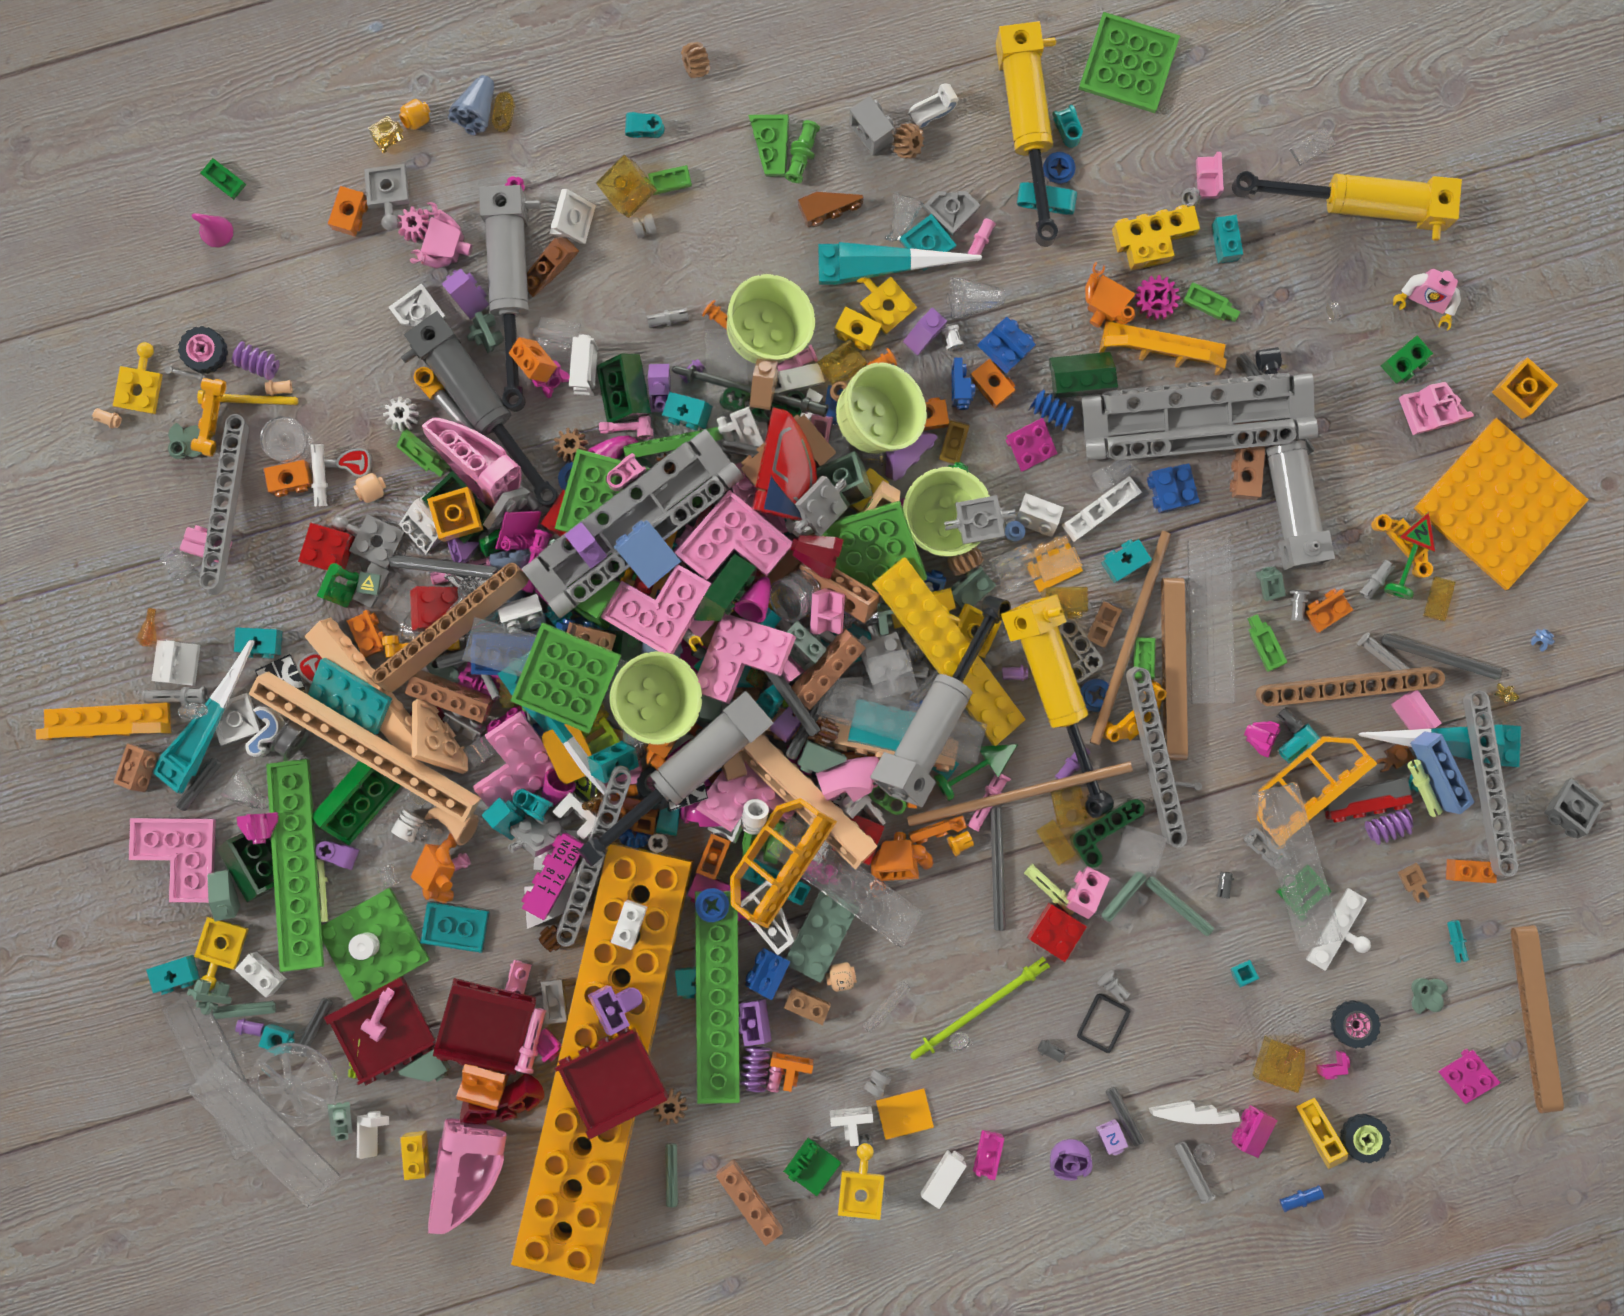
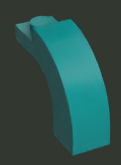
(797, 895)

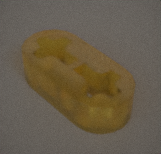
(499, 111)

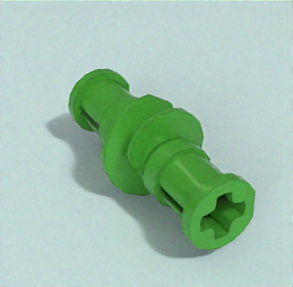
(802, 151)

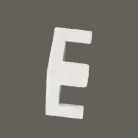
(573, 802)

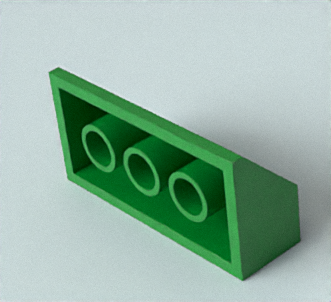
(354, 802)

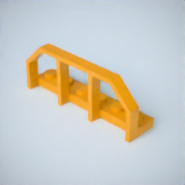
(1163, 343)
(105, 720)
(1333, 789)
(792, 870)

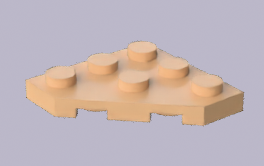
(434, 740)

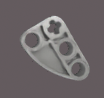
(1080, 658)

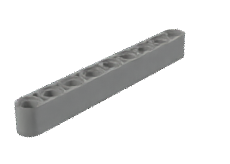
(224, 513)
(1163, 764)
(1487, 794)
(581, 884)

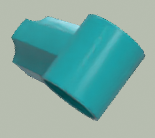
(1298, 743)

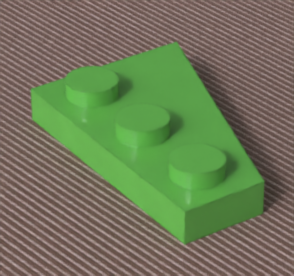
(772, 142)

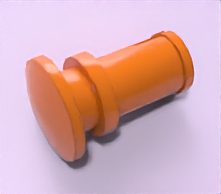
(716, 314)
(885, 358)

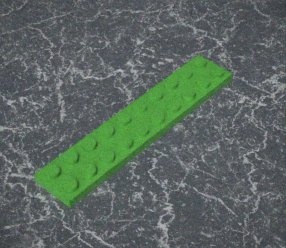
(295, 866)
(717, 1007)

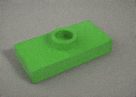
(670, 179)
(1144, 656)

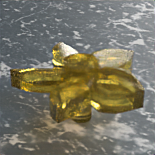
(1506, 694)

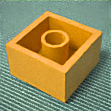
(1524, 388)
(455, 514)

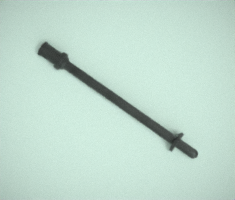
(806, 405)

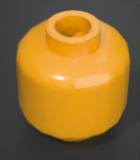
(414, 114)

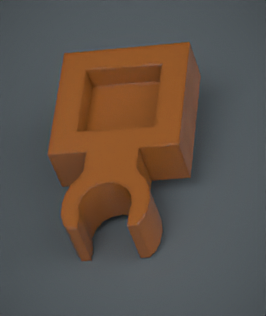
(1397, 756)

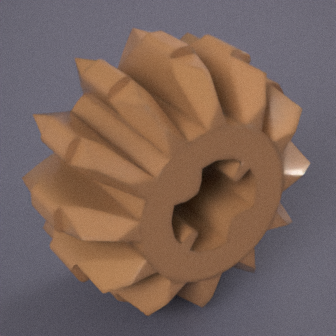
(695, 60)
(908, 141)
(570, 437)
(965, 562)
(672, 1114)

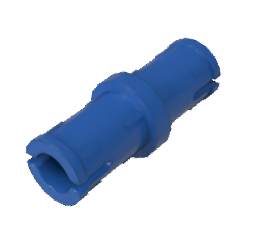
(1301, 1198)

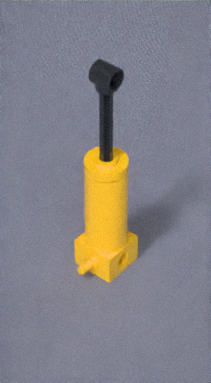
(1019, 56)
(1429, 204)
(1037, 629)

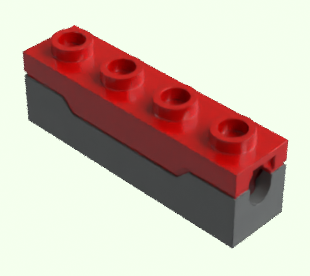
(1370, 798)

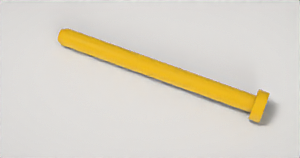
(255, 399)

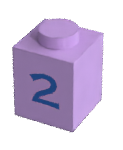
(1112, 1137)

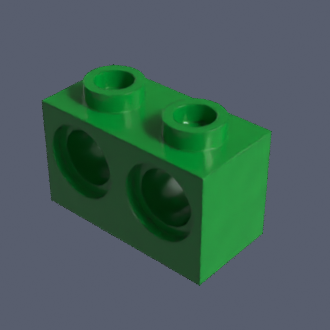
(1407, 360)

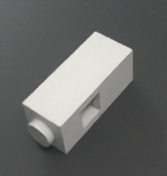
(943, 1178)

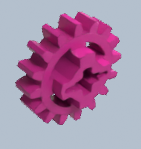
(1153, 291)

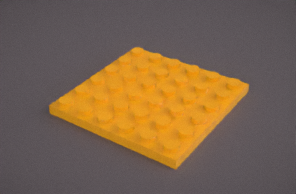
(1501, 504)

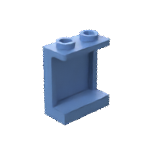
(646, 553)

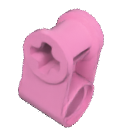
(626, 472)

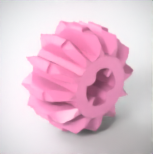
(411, 217)

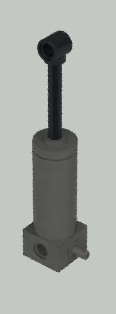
(470, 391)

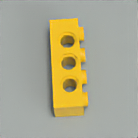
(1183, 214)

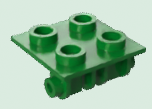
(812, 1167)

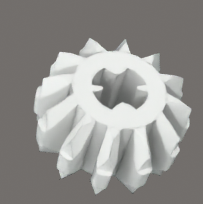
(394, 416)

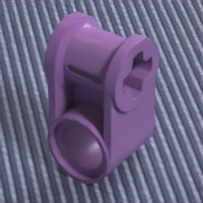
(785, 725)
(340, 854)

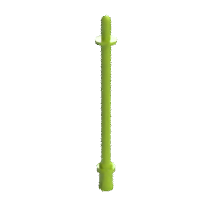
(1028, 974)

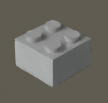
(871, 125)

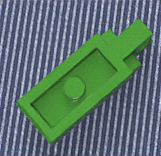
(1210, 303)
(421, 453)
(1266, 644)

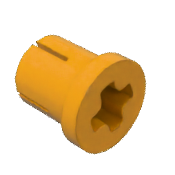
(960, 842)

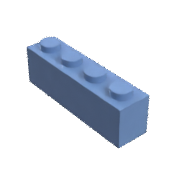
(1443, 772)

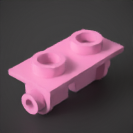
(518, 977)

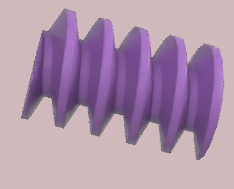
(255, 361)
(1390, 826)
(755, 1072)

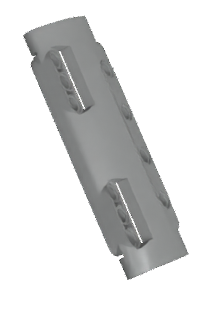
(1198, 418)
(693, 464)

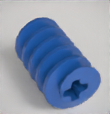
(1052, 409)

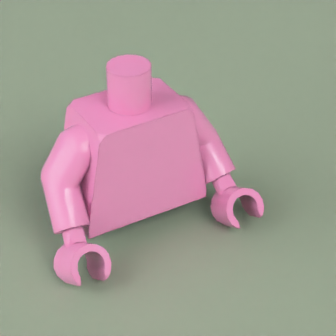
(442, 241)

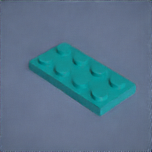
(349, 696)

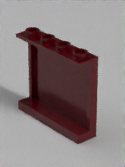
(484, 1026)
(404, 1037)
(612, 1081)

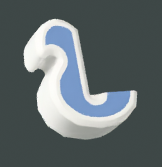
(934, 106)
(274, 722)

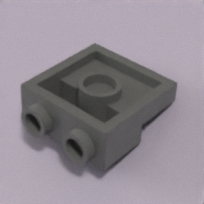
(1574, 809)

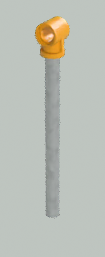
(436, 391)

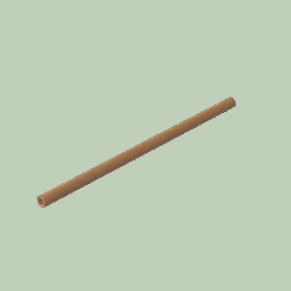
(1130, 638)
(1019, 794)

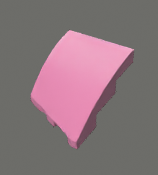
(1433, 408)
(849, 776)

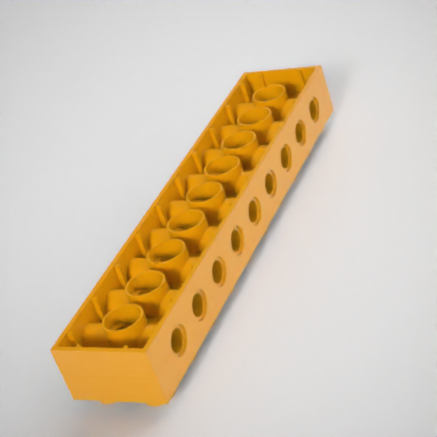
(559, 1157)

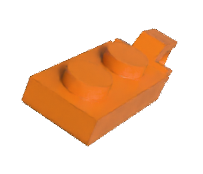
(938, 829)

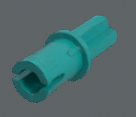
(1457, 941)

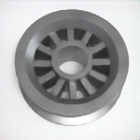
(289, 740)

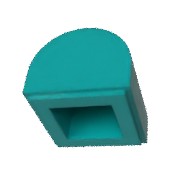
(1244, 973)

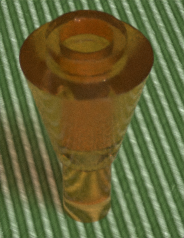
(147, 633)
(594, 803)

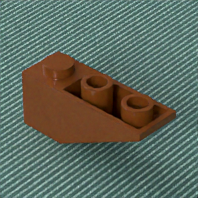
(826, 205)
(550, 264)
(646, 824)

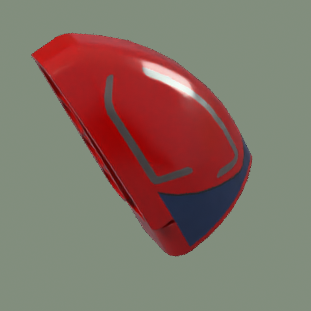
(785, 468)

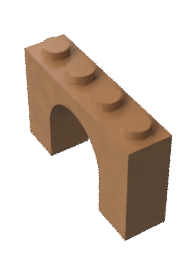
(820, 449)

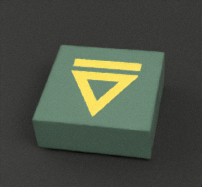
(369, 583)

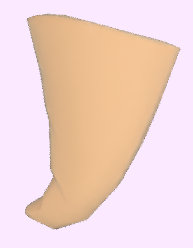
(460, 831)

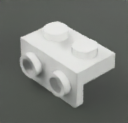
(1039, 515)

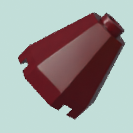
(817, 553)

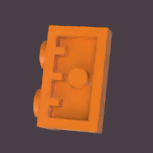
(1328, 610)
(367, 633)

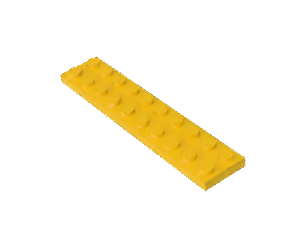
(946, 646)

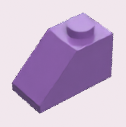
(925, 331)

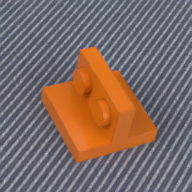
(793, 1066)
(481, 1086)

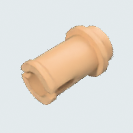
(278, 387)
(113, 420)

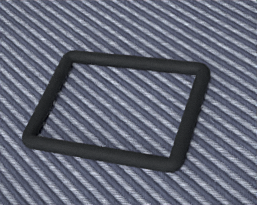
(1088, 1016)

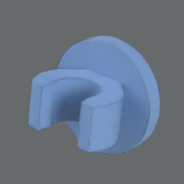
(1014, 531)
(1544, 636)

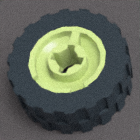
(1359, 1127)

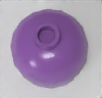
(1070, 1159)

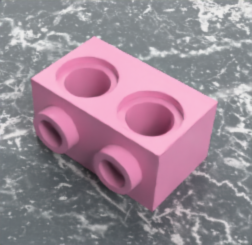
(1091, 894)

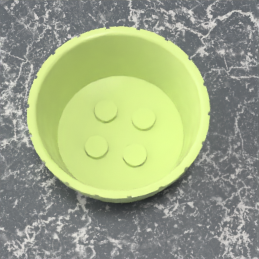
(769, 319)
(881, 409)
(932, 503)
(656, 698)

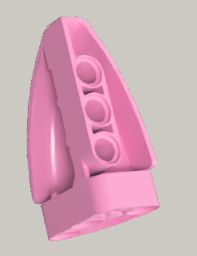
(474, 458)
(464, 1172)

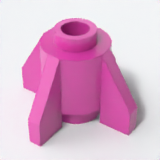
(556, 378)
(1262, 736)
(258, 826)

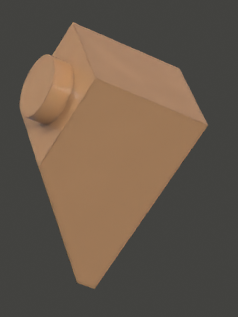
(764, 384)

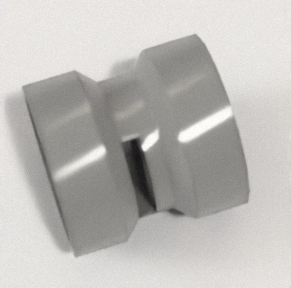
(648, 223)
(877, 1083)

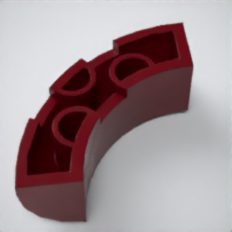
(517, 1097)

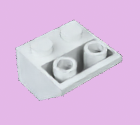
(420, 525)
(522, 613)

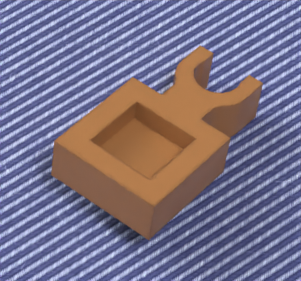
(1413, 879)

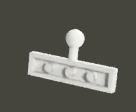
(1346, 913)

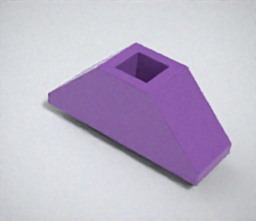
(899, 461)

